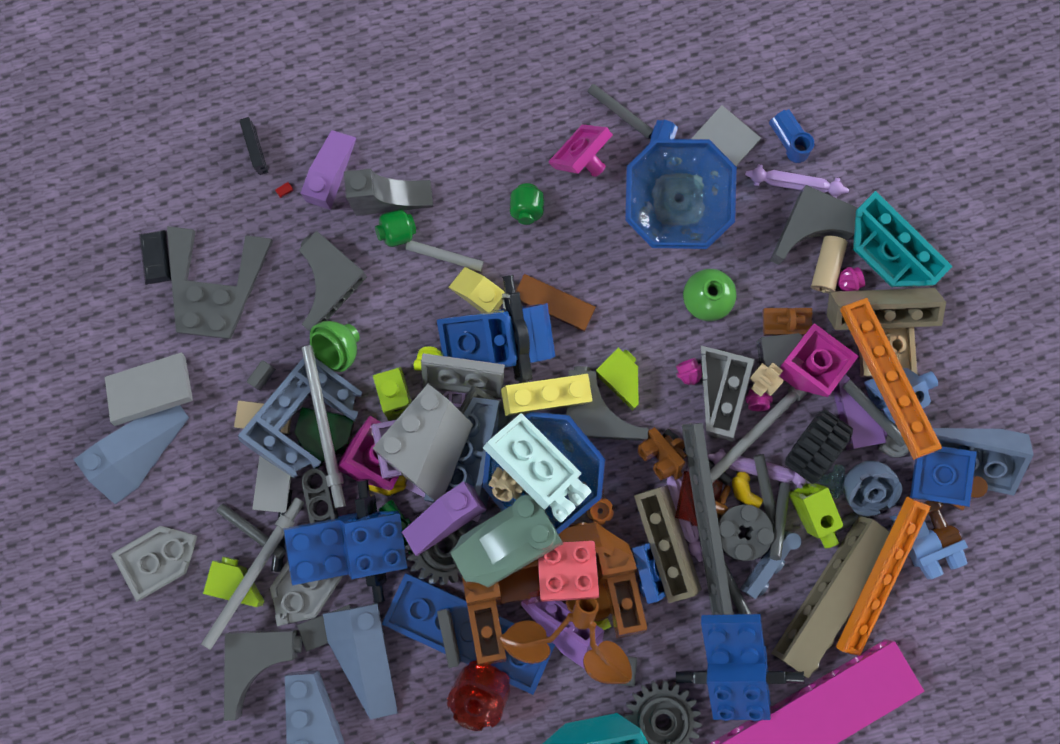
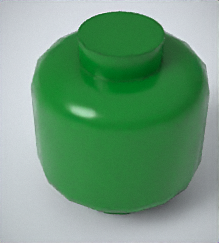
(526, 203)
(395, 228)

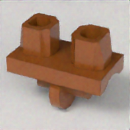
(786, 321)
(667, 451)

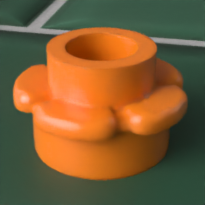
(606, 515)

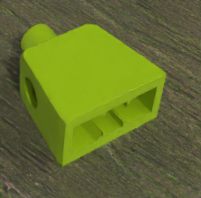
(392, 392)
(817, 512)

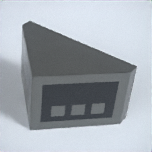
(776, 348)

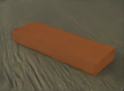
(560, 304)

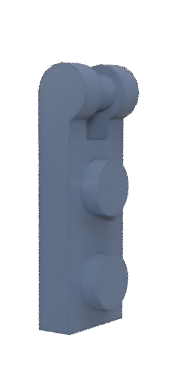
(757, 581)

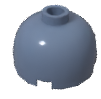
(871, 487)

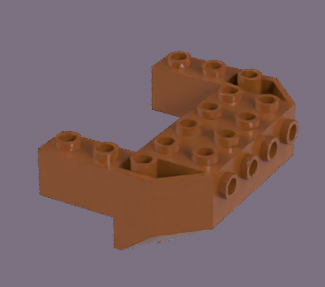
(614, 569)

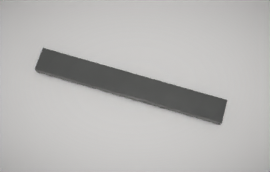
(707, 519)

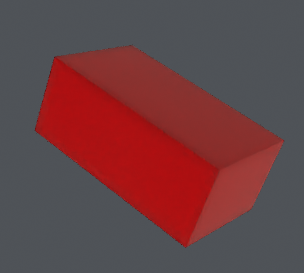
(284, 189)

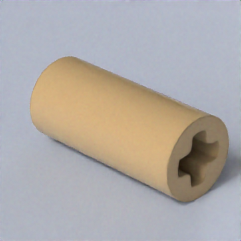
(829, 264)

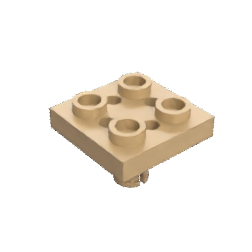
(903, 344)

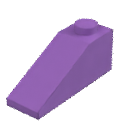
(327, 170)
(865, 429)
(444, 517)
(571, 641)

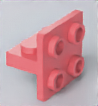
(569, 572)

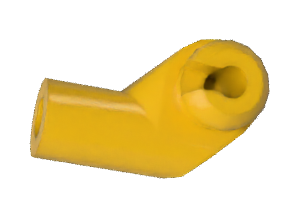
(399, 486)
(742, 490)

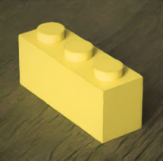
(546, 394)

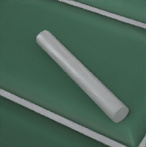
(444, 255)

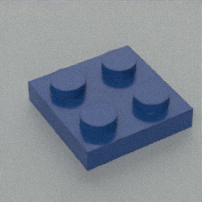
(944, 476)
(650, 583)

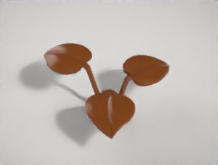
(604, 663)

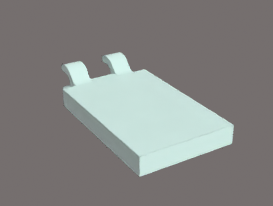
(538, 467)

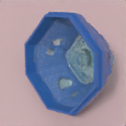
(685, 168)
(576, 447)

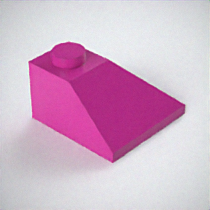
(817, 363)
(362, 461)

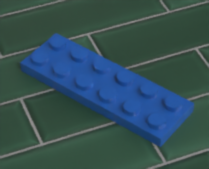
(416, 616)

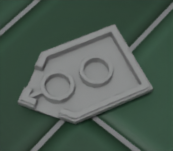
(155, 560)
(301, 600)

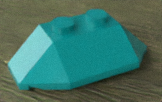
(895, 246)
(599, 730)

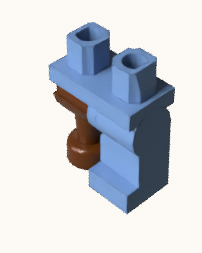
(937, 543)

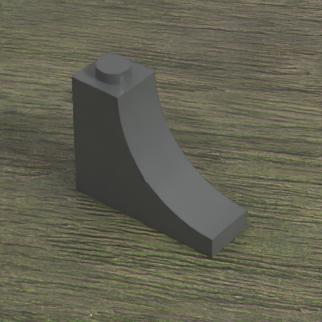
(376, 194)
(814, 216)
(334, 277)
(597, 419)
(249, 655)

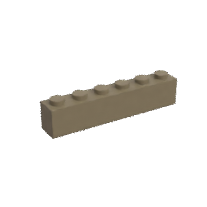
(831, 598)

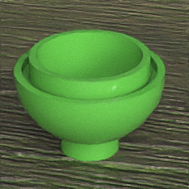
(704, 305)
(334, 344)

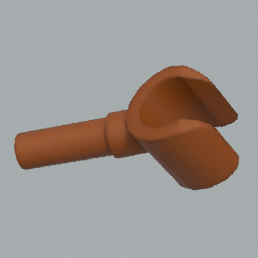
(720, 504)

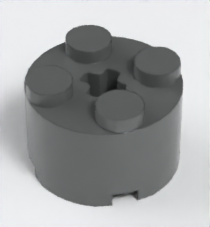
(758, 534)

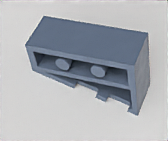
(309, 710)

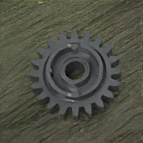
(439, 564)
(669, 702)

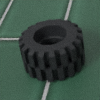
(819, 446)

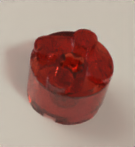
(479, 696)

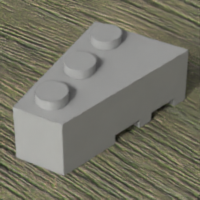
(724, 388)

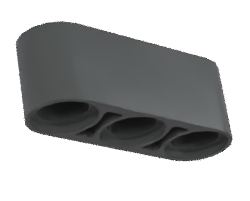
(314, 496)

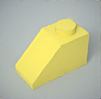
(477, 291)

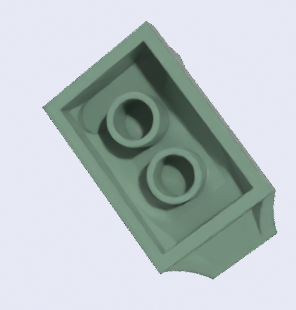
(505, 543)

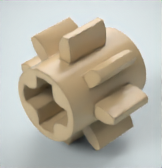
(766, 379)
(504, 486)

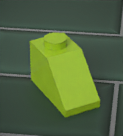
(621, 376)
(225, 578)

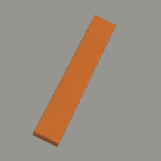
(890, 379)
(883, 576)

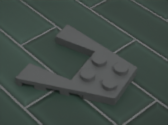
(210, 307)

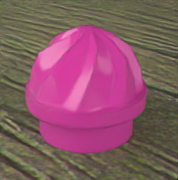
(851, 279)
(689, 371)
(758, 403)

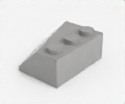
(426, 442)

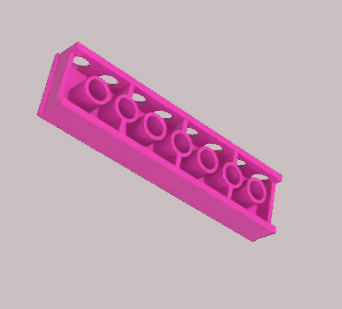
(836, 702)

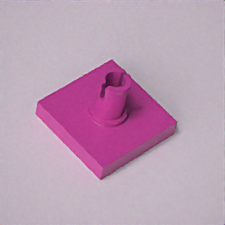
(581, 150)

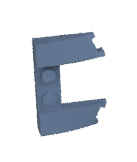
(263, 430)

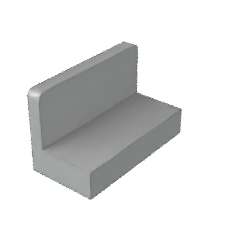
(271, 488)

